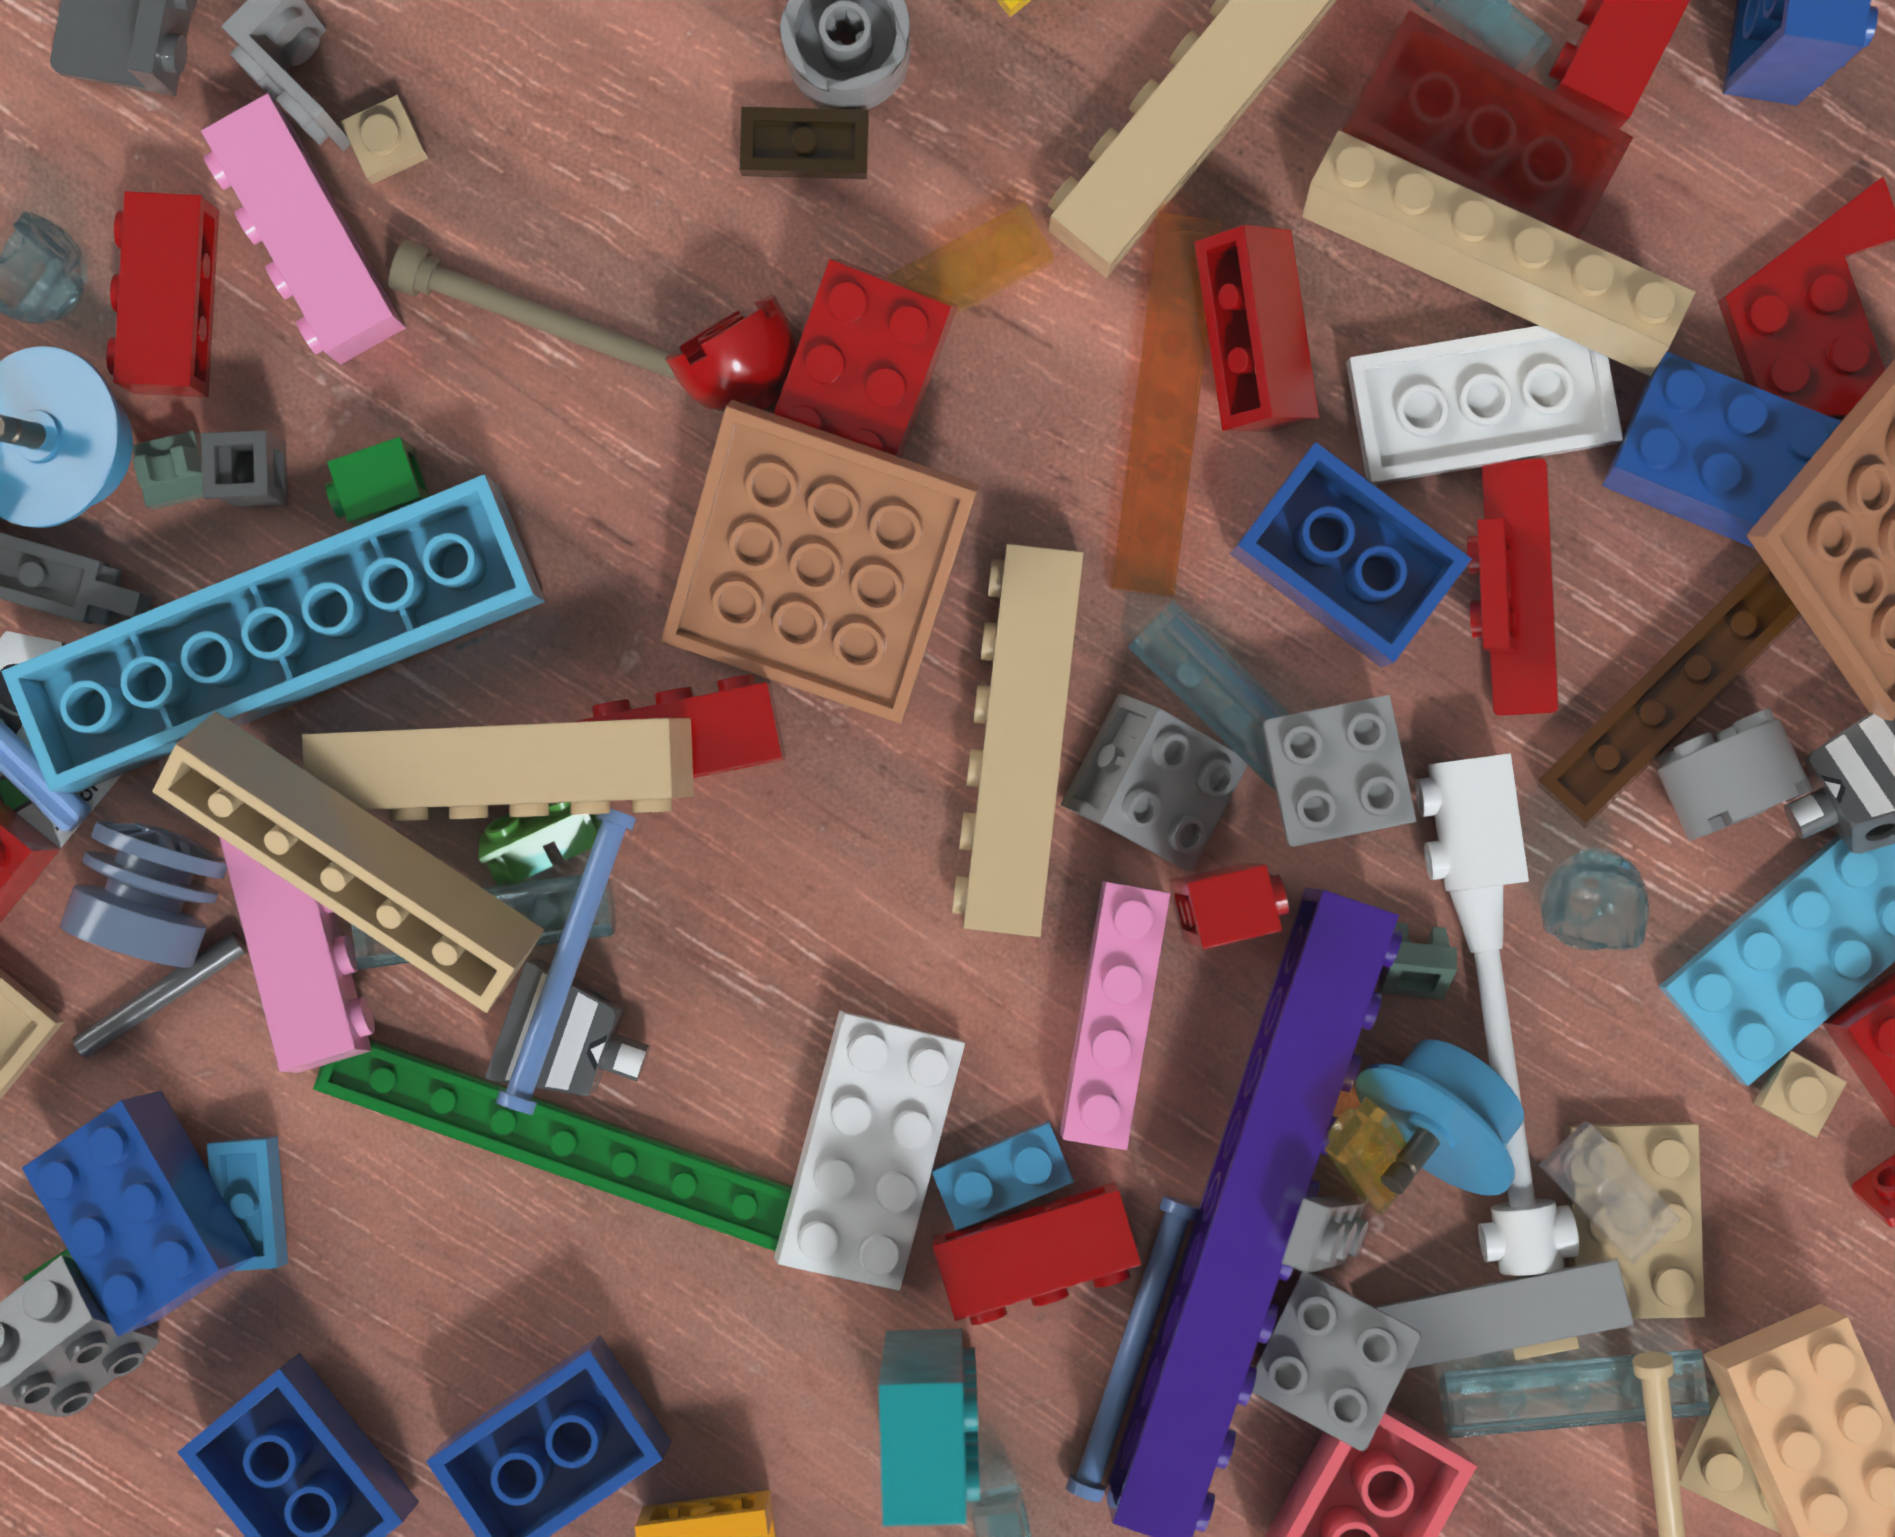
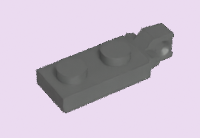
(64, 583)

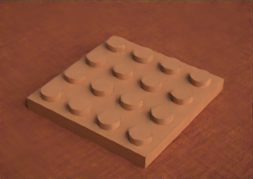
(1835, 545)
(818, 561)

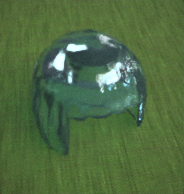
(40, 272)
(1596, 902)

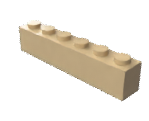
(1177, 125)
(1496, 253)
(1021, 740)
(508, 765)
(347, 860)

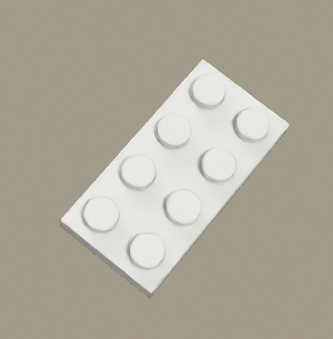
(1480, 403)
(869, 1151)

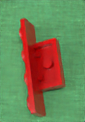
(1516, 587)

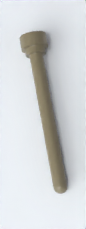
(418, 271)

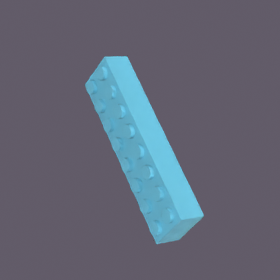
(274, 635)

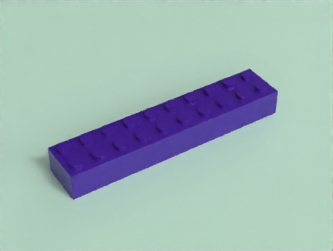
(1248, 1215)

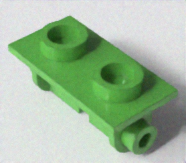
(520, 841)

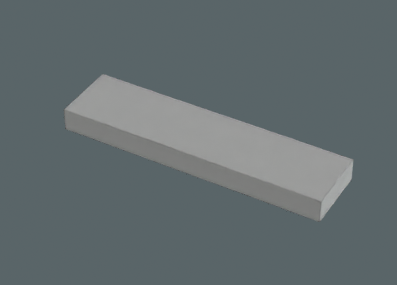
(1515, 1312)

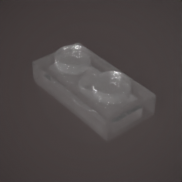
(1609, 1192)

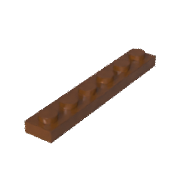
(1670, 696)

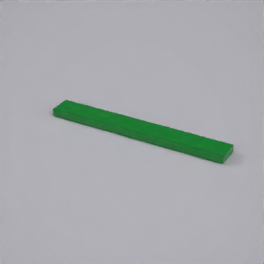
(562, 1142)

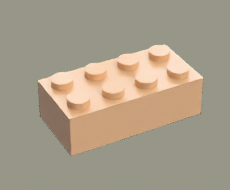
(1812, 1425)

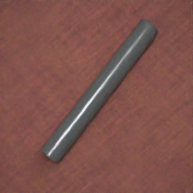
(159, 995)

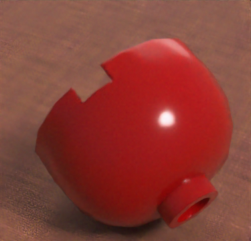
(738, 358)

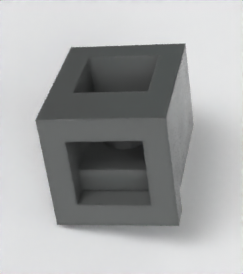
(244, 468)

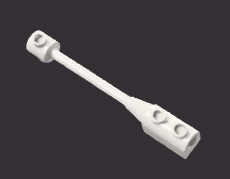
(1477, 855)

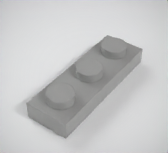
(1326, 1233)

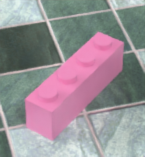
(302, 230)
(299, 968)
(1114, 1015)

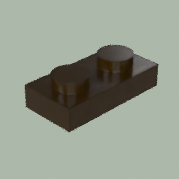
(804, 143)

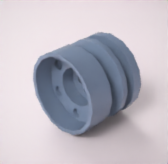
(144, 894)

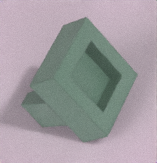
(169, 469)
(1421, 968)

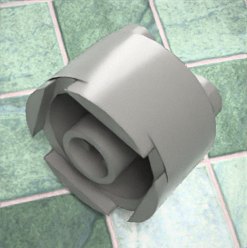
(842, 74)
(1734, 778)

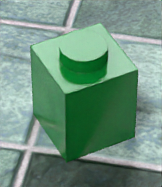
(375, 481)

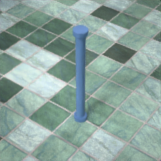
(565, 962)
(1088, 1479)

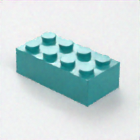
(928, 1428)

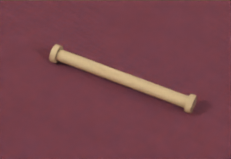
(1654, 1370)

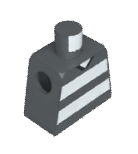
(1851, 787)
(582, 1042)

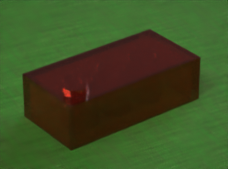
(1485, 126)

